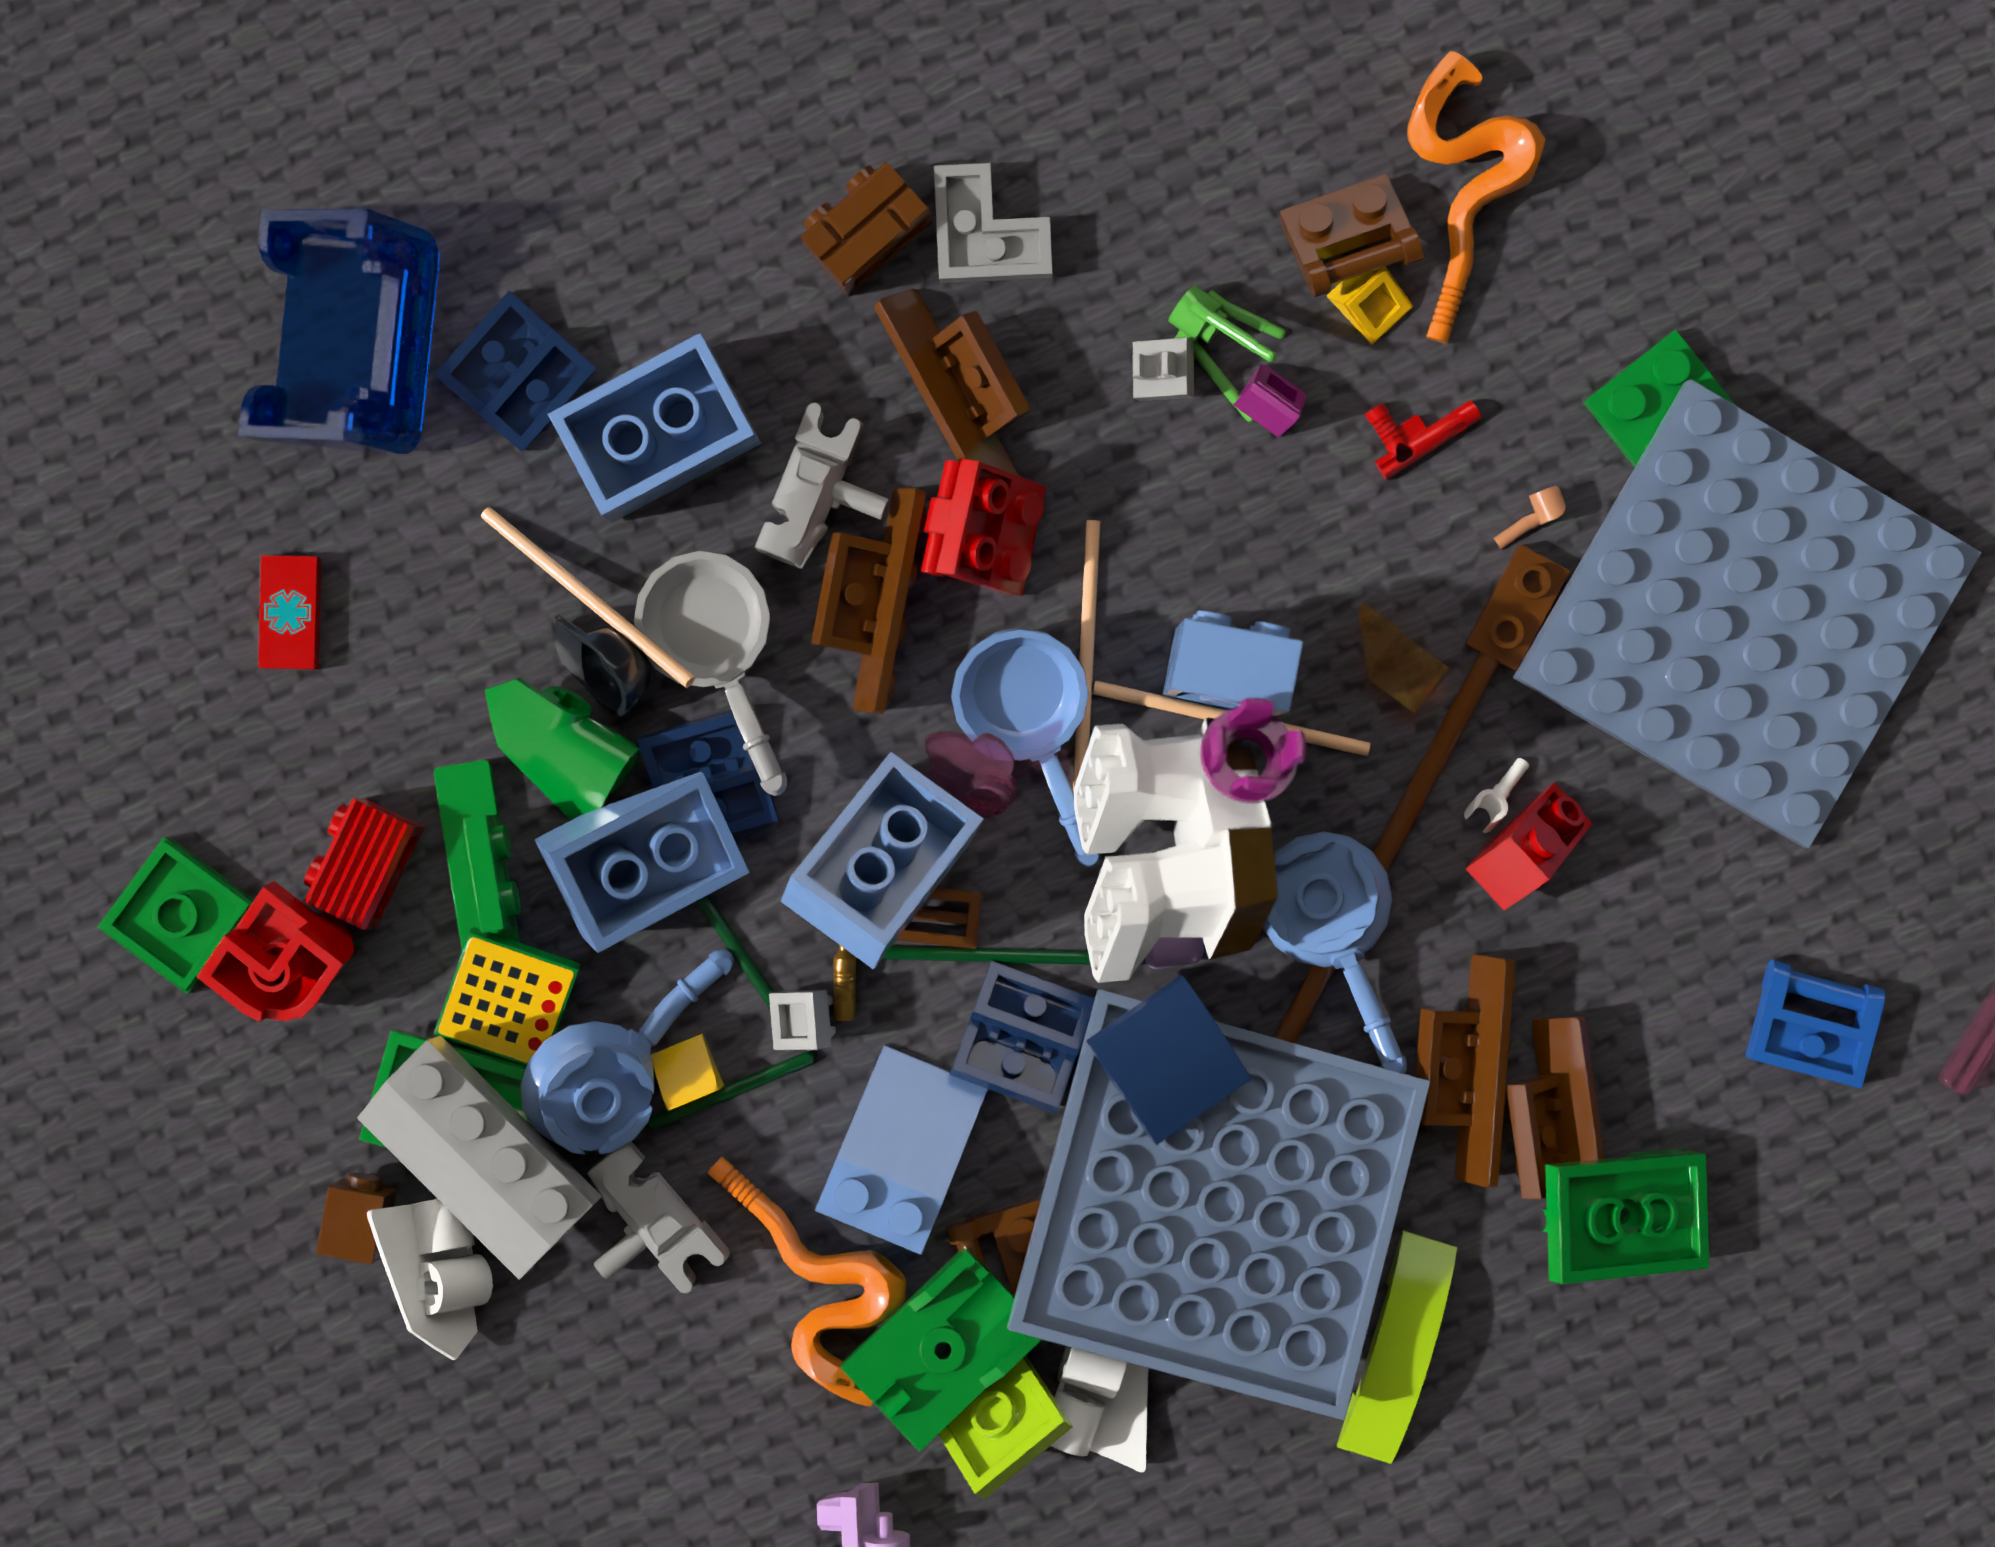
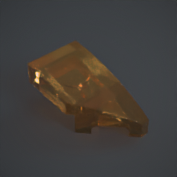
(1397, 663)

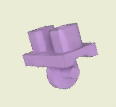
(860, 1518)

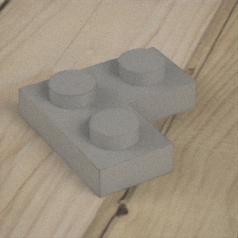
(975, 245)

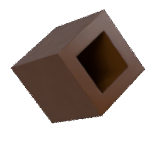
(345, 1224)

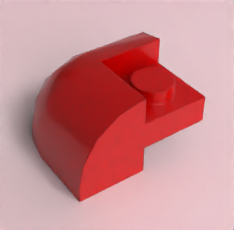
(278, 957)

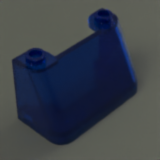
(349, 333)

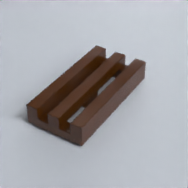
(970, 919)

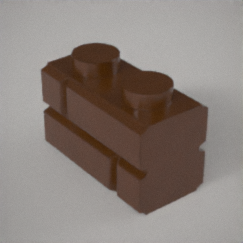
(865, 226)

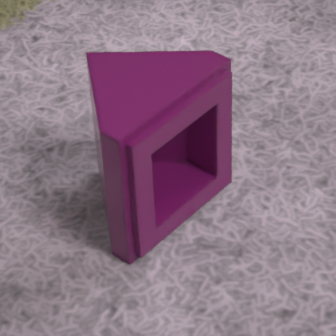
(1271, 400)

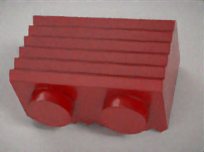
(362, 862)

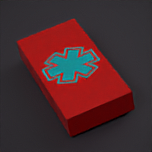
(289, 612)

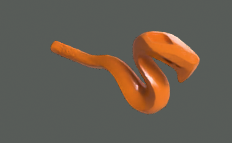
(1513, 135)
(881, 1279)

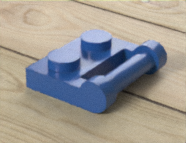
(1809, 1042)

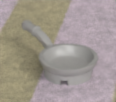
(714, 624)

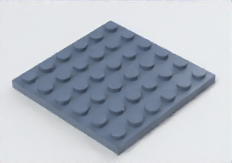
(1747, 614)
(1237, 1240)

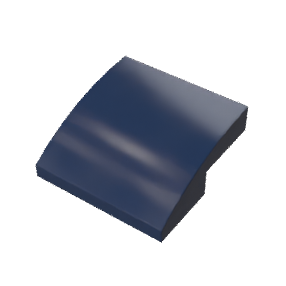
(515, 370)
(716, 750)
(1023, 1037)
(1168, 1059)

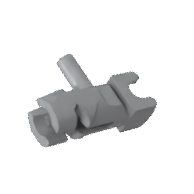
(813, 487)
(653, 1219)

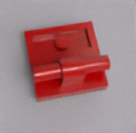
(983, 526)

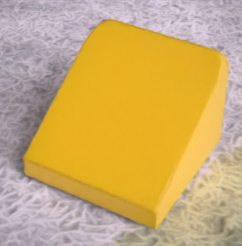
(1371, 302)
(686, 1072)

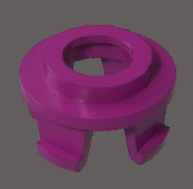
(1253, 722)

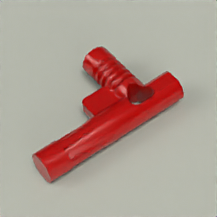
(1415, 435)

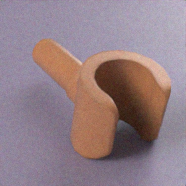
(1547, 507)

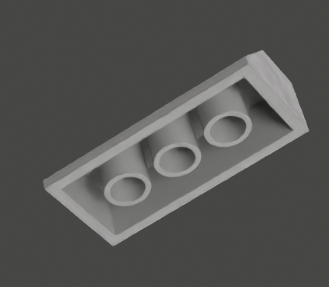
(478, 1155)

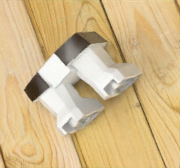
(1208, 886)

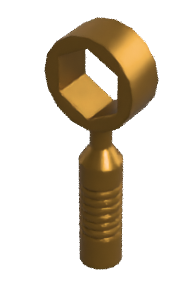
(844, 985)

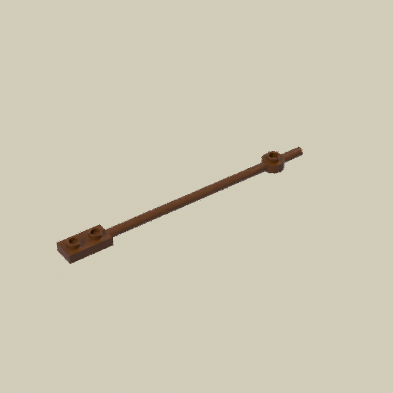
(1499, 637)

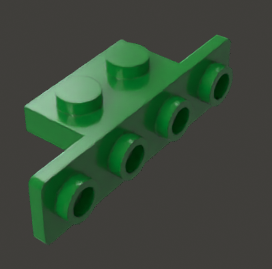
(477, 850)

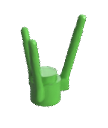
(1205, 315)

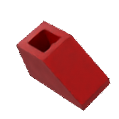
(1530, 847)

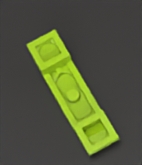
(1400, 1348)

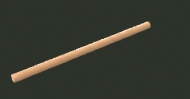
(588, 597)
(1087, 635)
(1203, 711)

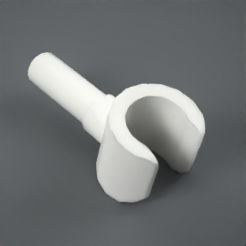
(1495, 800)

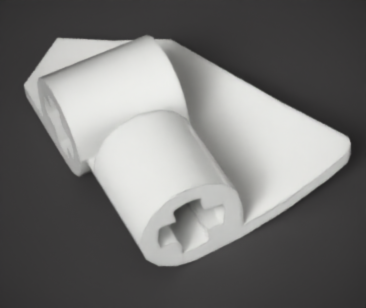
(432, 1272)
(1105, 1406)

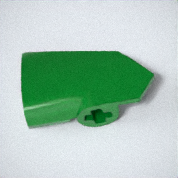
(559, 745)

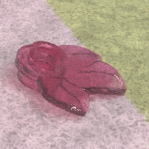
(973, 770)

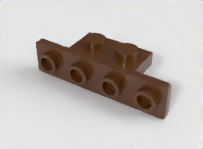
(957, 377)
(867, 595)
(1467, 1068)
(1557, 1110)

